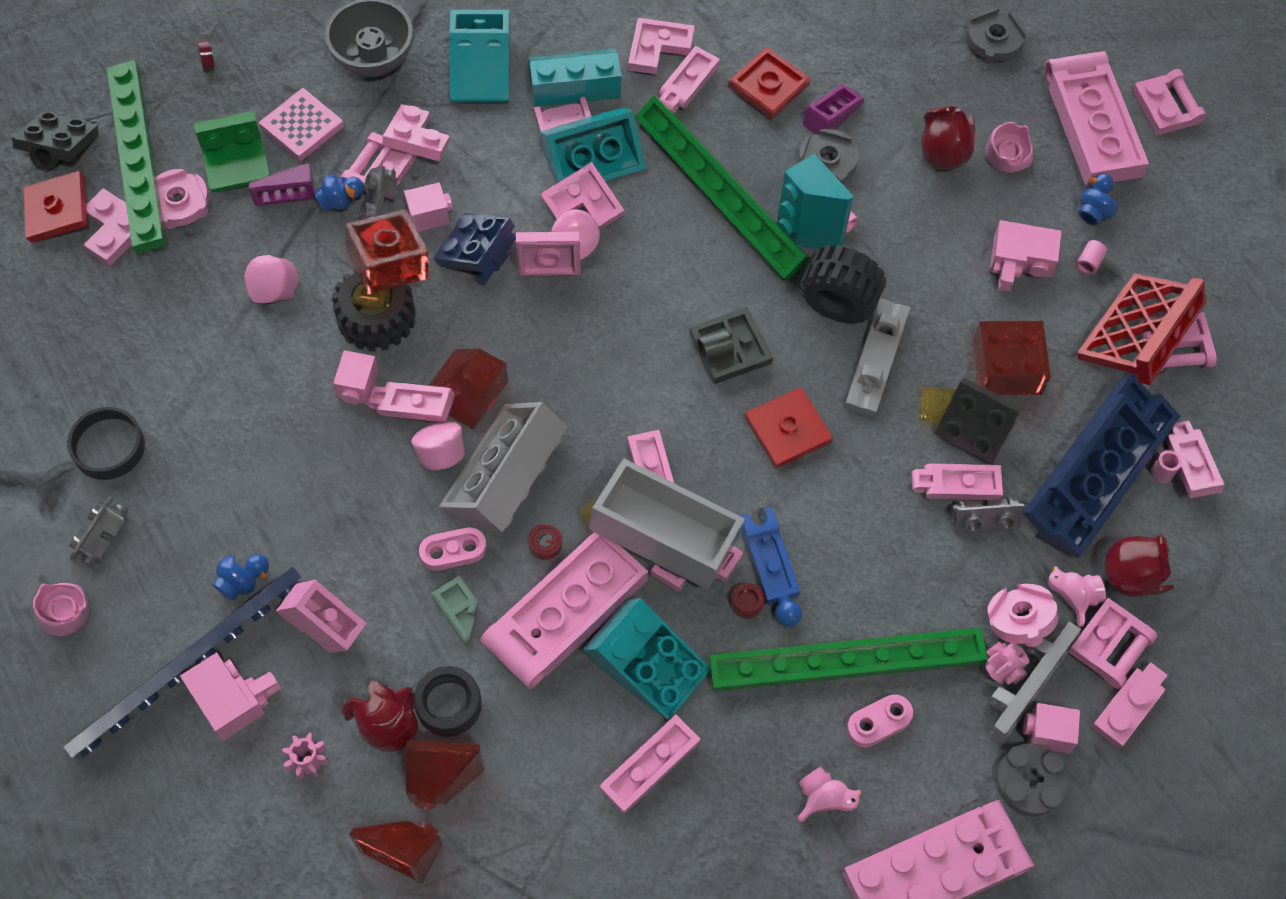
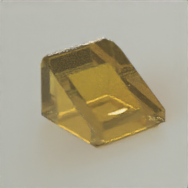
(374, 300)

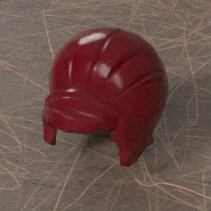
(947, 137)
(1139, 566)
(385, 718)

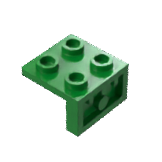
(232, 151)

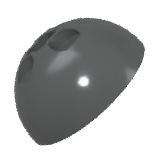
(369, 37)

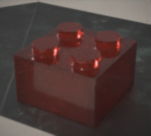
(387, 251)
(1012, 357)

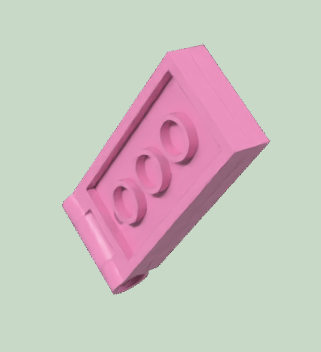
(1095, 117)
(564, 609)
(943, 860)

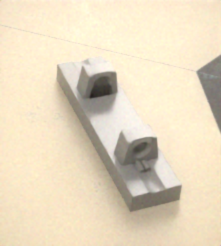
(877, 358)
(1016, 705)

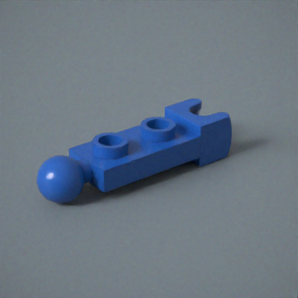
(773, 567)

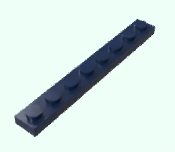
(170, 674)

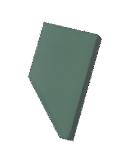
(457, 606)

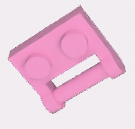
(1161, 107)
(389, 157)
(1197, 335)
(1102, 637)

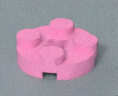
(191, 207)
(1023, 629)

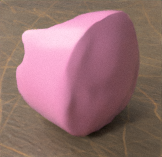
(1009, 148)
(580, 222)
(270, 279)
(439, 445)
(61, 608)

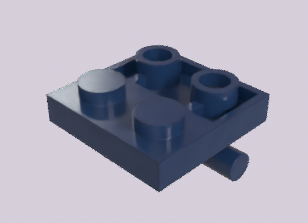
(477, 245)

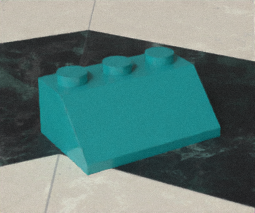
(575, 75)
(604, 139)
(814, 205)

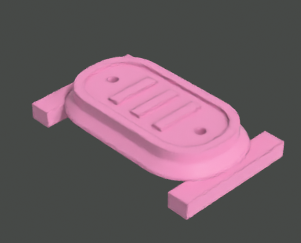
(561, 115)

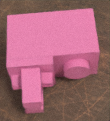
(1023, 250)
(321, 616)
(226, 697)

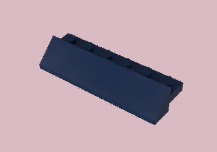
(1100, 466)

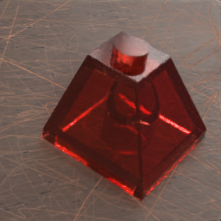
(475, 380)
(440, 771)
(400, 846)

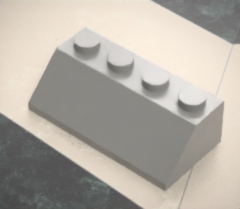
(504, 466)

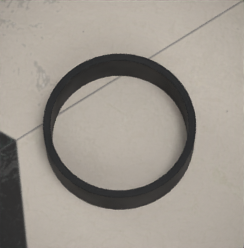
(93, 417)

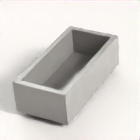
(665, 523)

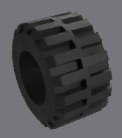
(842, 284)
(378, 328)

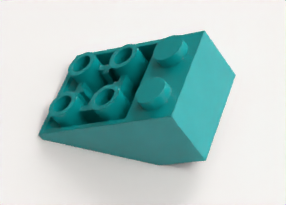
(480, 55)
(647, 657)

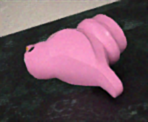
(1078, 591)
(826, 794)

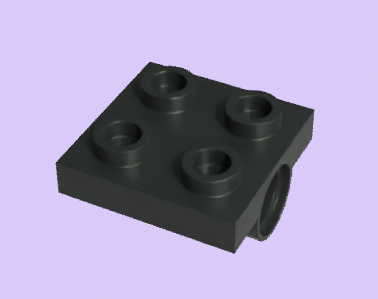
(54, 139)
(730, 345)
(978, 420)

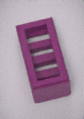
(830, 111)
(284, 187)

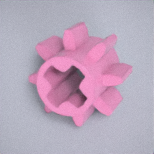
(1007, 663)
(300, 748)

